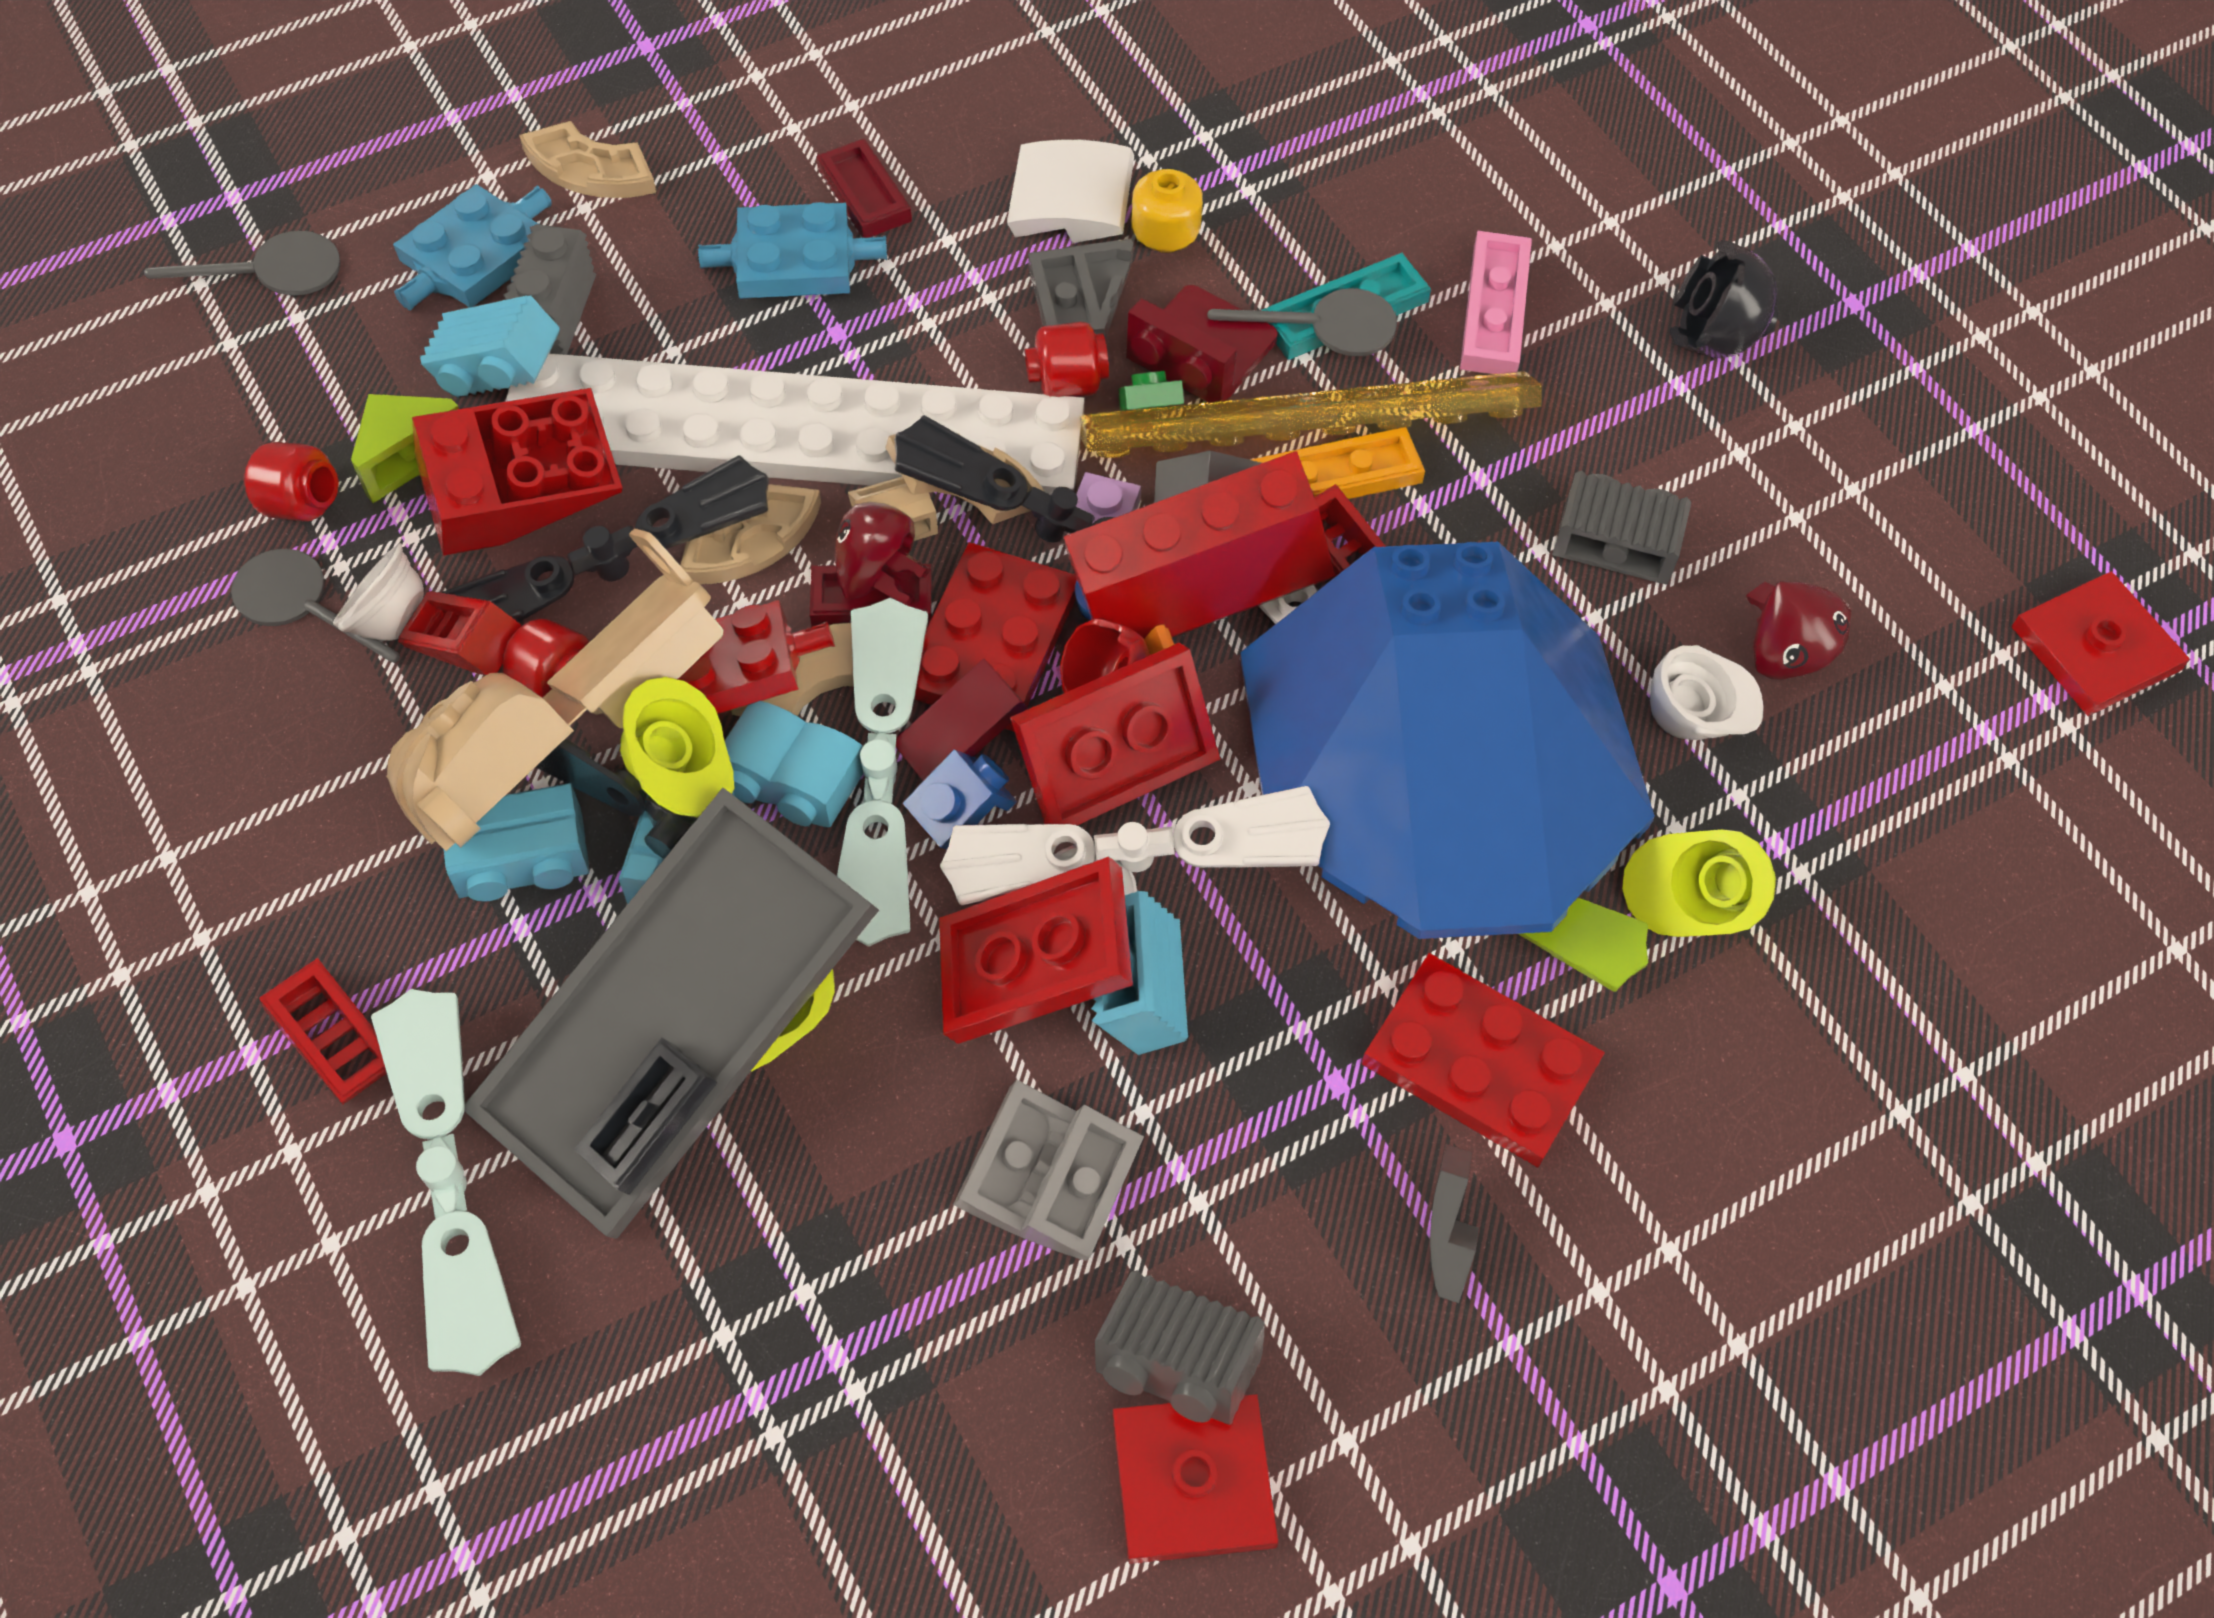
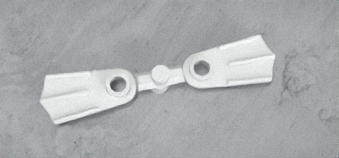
(1250, 832)

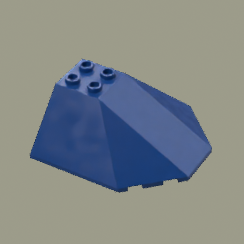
(1449, 739)

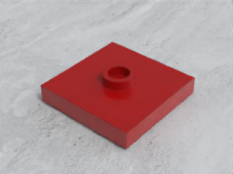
(2100, 643)
(1193, 1483)

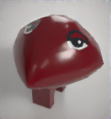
(872, 545)
(1798, 628)

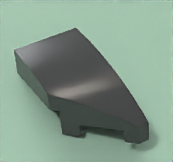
(1451, 1241)

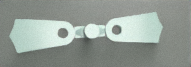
(885, 669)
(464, 1293)

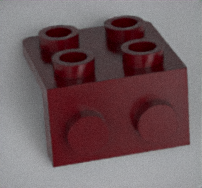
(1190, 347)

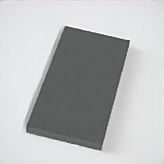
(703, 956)

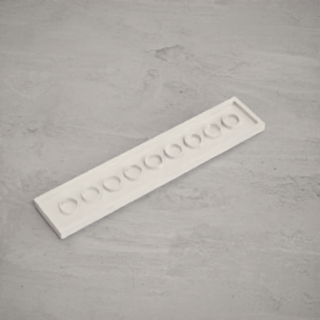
(803, 422)

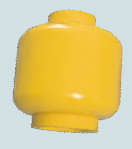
(1166, 210)

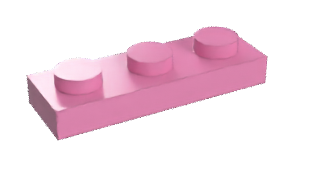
(1496, 303)

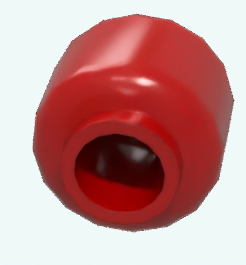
(1067, 360)
(290, 481)
(539, 652)

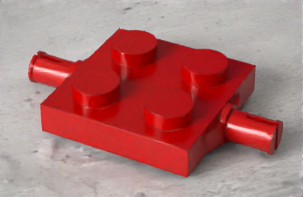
(754, 657)

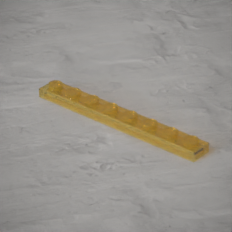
(1332, 411)

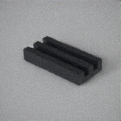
(651, 1122)

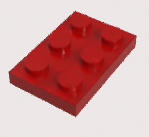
(996, 612)
(1116, 737)
(1034, 951)
(1483, 1059)

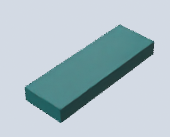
(1391, 279)

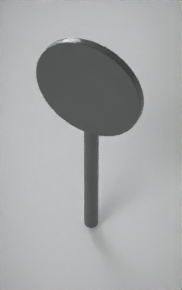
(285, 264)
(1344, 321)
(286, 587)

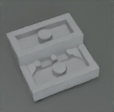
(1049, 1171)

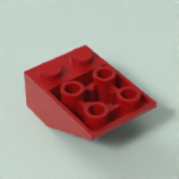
(512, 467)

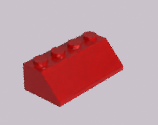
(1205, 551)

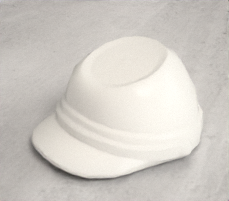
(383, 599)
(1704, 695)

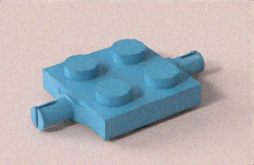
(468, 246)
(792, 250)

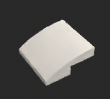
(1072, 188)

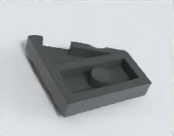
(1081, 282)

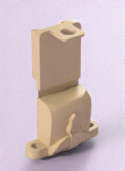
(499, 730)

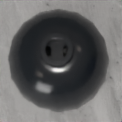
(1726, 303)

